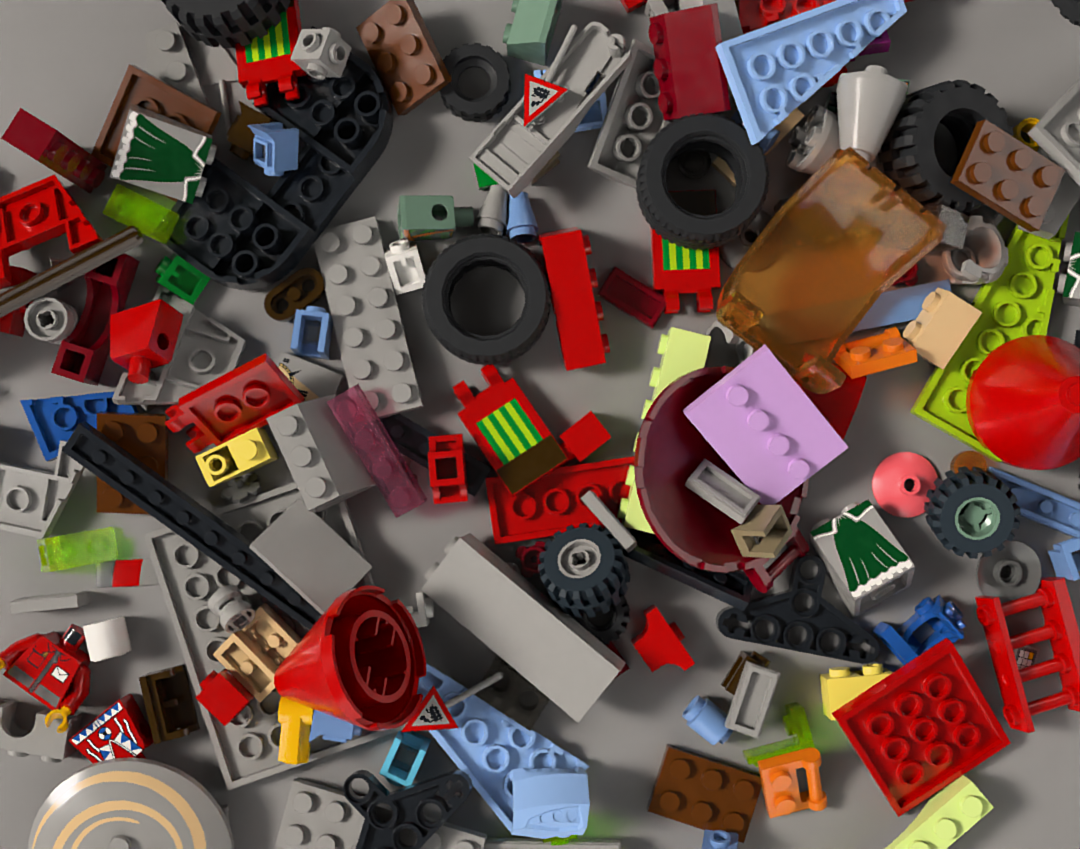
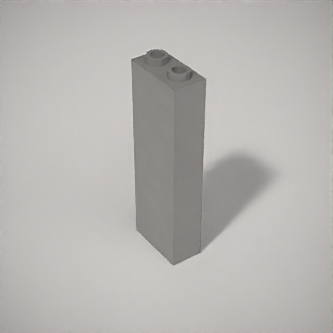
(522, 625)

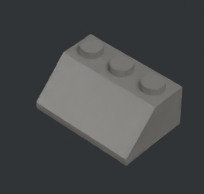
(319, 454)

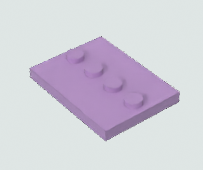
(765, 427)

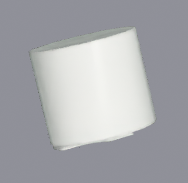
(107, 639)

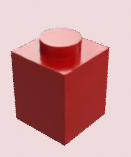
(583, 437)
(223, 696)

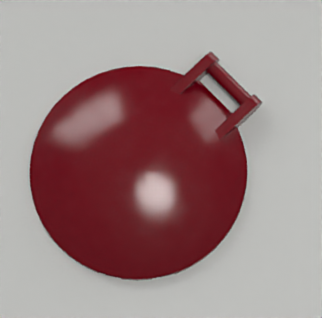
(684, 522)

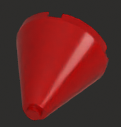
(1028, 402)
(358, 662)

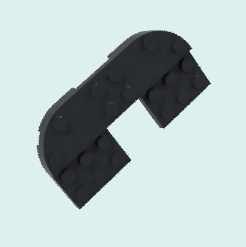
(260, 238)

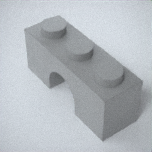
(40, 741)

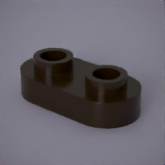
(294, 292)

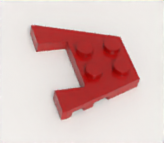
(37, 215)

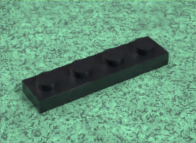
(414, 443)
(727, 587)

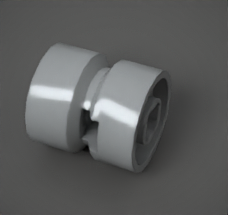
(51, 319)

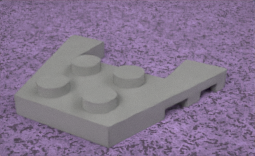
(200, 356)
(35, 498)

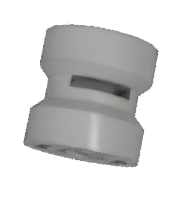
(231, 608)

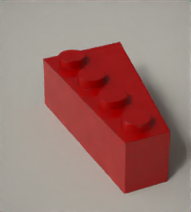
(573, 297)

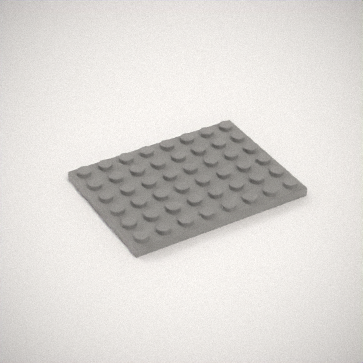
(188, 578)

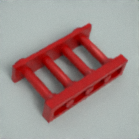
(1065, 641)

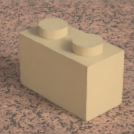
(941, 326)

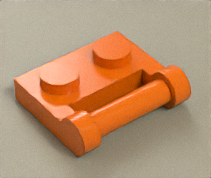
(875, 354)
(781, 782)

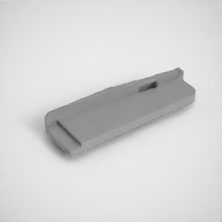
(517, 153)

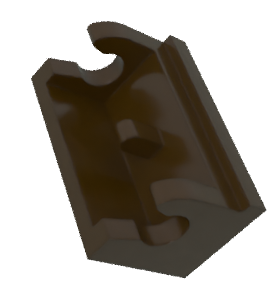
(169, 703)

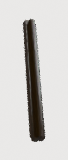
(70, 269)

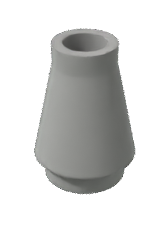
(494, 212)

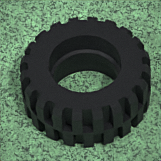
(227, 20)
(909, 146)

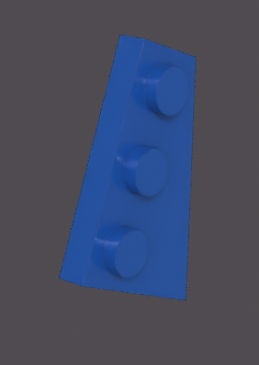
(58, 417)

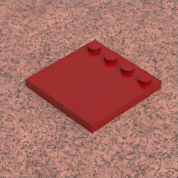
(922, 727)

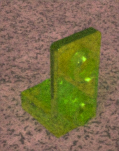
(134, 209)
(77, 549)
(796, 725)

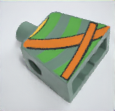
(417, 220)

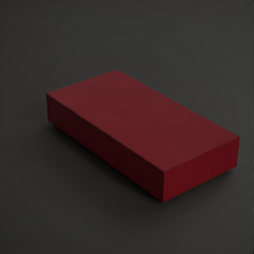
(632, 297)

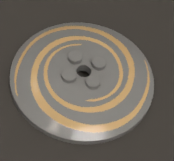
(130, 807)

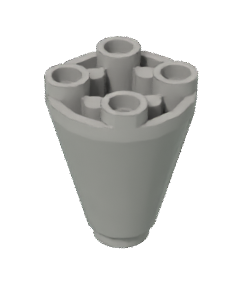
(867, 109)
(816, 142)

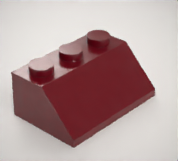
(688, 62)

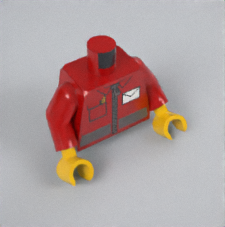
(51, 671)

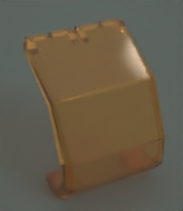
(825, 266)

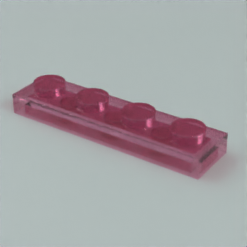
(377, 450)

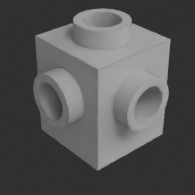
(321, 52)

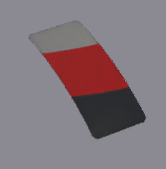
(125, 573)

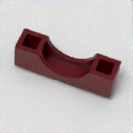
(54, 151)
(87, 347)

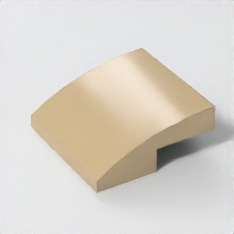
(258, 651)

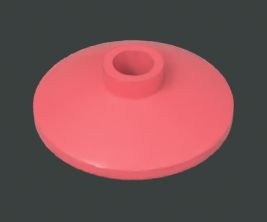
(889, 484)

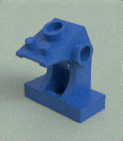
(940, 615)

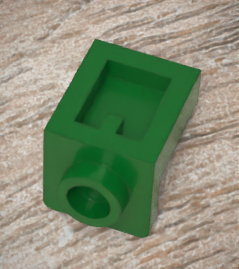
(181, 277)

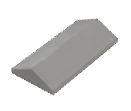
(630, 120)

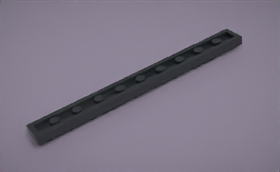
(185, 518)

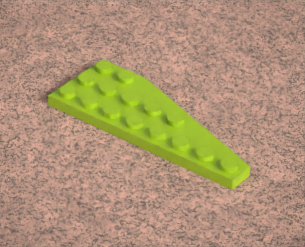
(1010, 308)

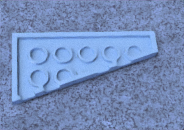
(793, 58)
(491, 744)

